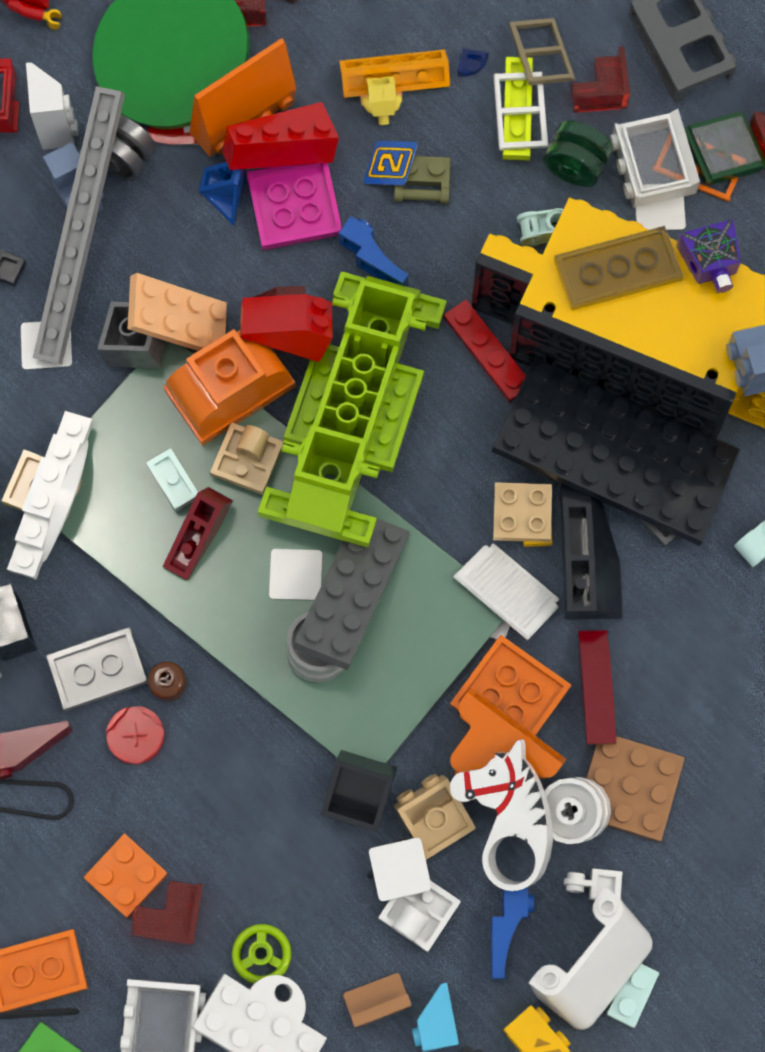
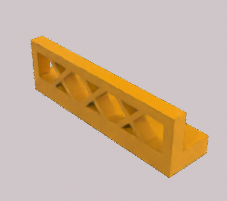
(409, 71)

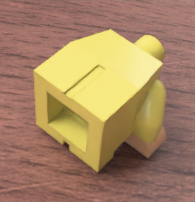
(381, 98)

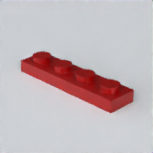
(486, 349)

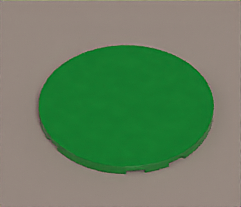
(167, 54)

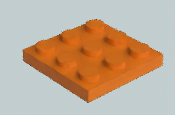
(516, 685)

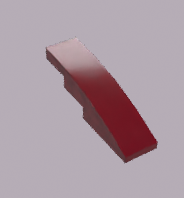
(596, 687)

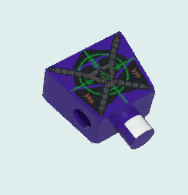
(711, 254)

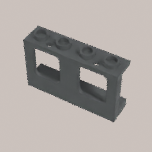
(665, 44)

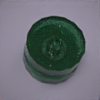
(578, 153)

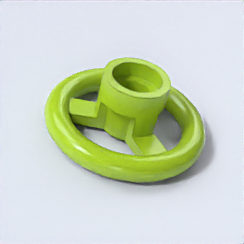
(260, 930)

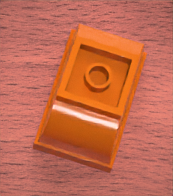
(226, 384)

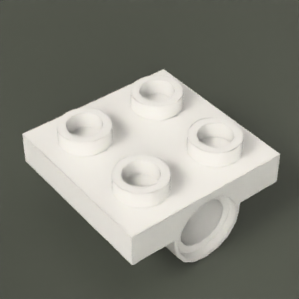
(421, 915)

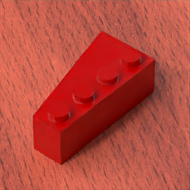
(282, 139)

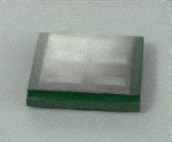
(724, 148)

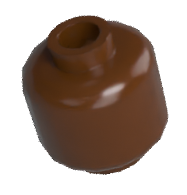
(172, 689)

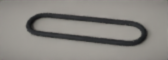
(39, 1013)

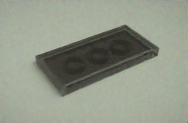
(618, 268)

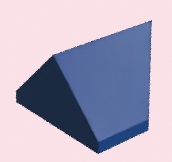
(223, 189)

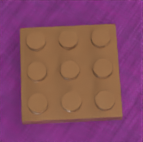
(638, 784)

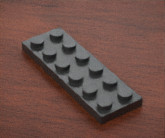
(350, 596)

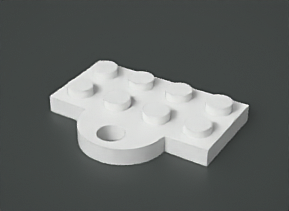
(255, 1019)

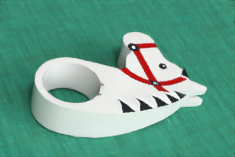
(521, 807)

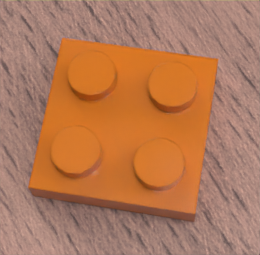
(126, 875)

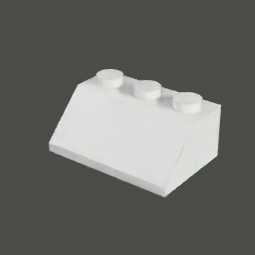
(50, 109)

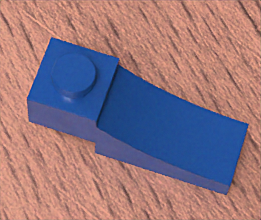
(359, 238)
(515, 908)

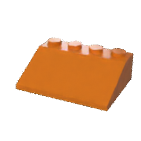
(244, 94)

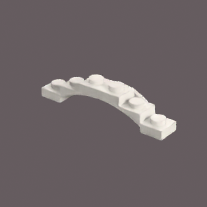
(51, 495)

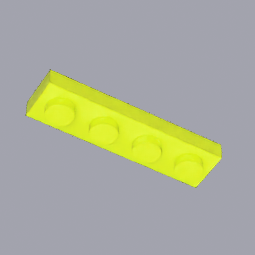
(517, 94)

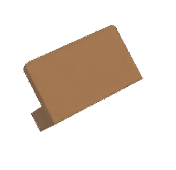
(377, 1000)

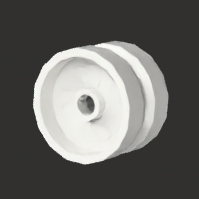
(592, 807)

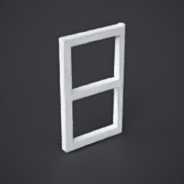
(520, 110)

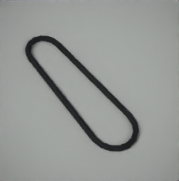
(39, 783)

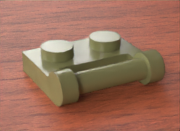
(426, 172)

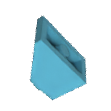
(436, 1023)

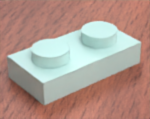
(172, 479)
(631, 999)

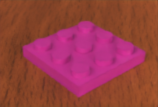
(294, 204)

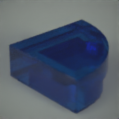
(472, 62)

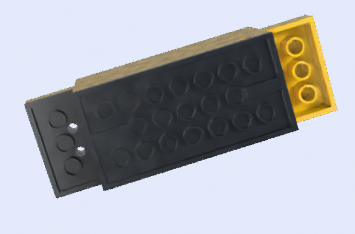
(647, 346)

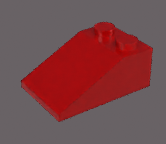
(288, 323)

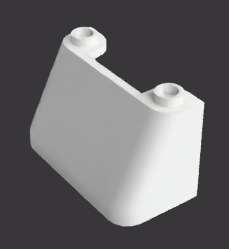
(601, 970)

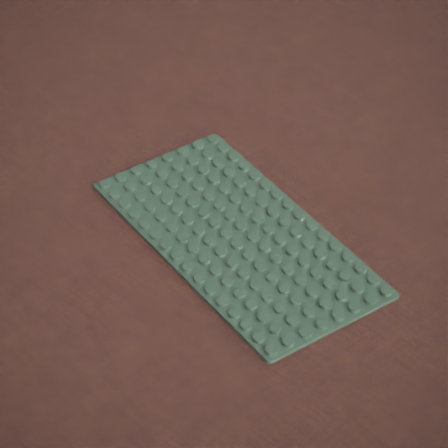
(122, 519)

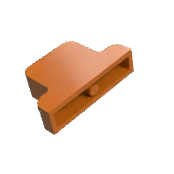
(497, 732)

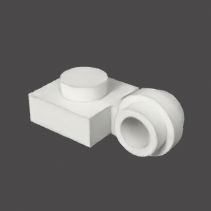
(598, 881)

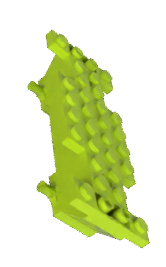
(352, 409)

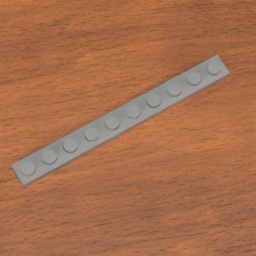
(79, 225)

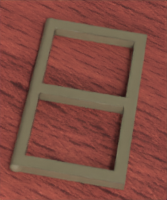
(524, 53)

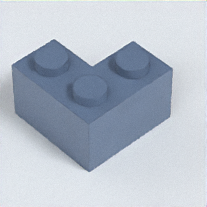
(62, 169)
(748, 353)

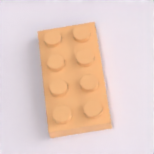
(174, 313)

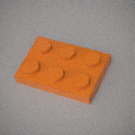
(40, 971)

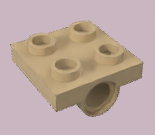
(247, 457)
(522, 512)

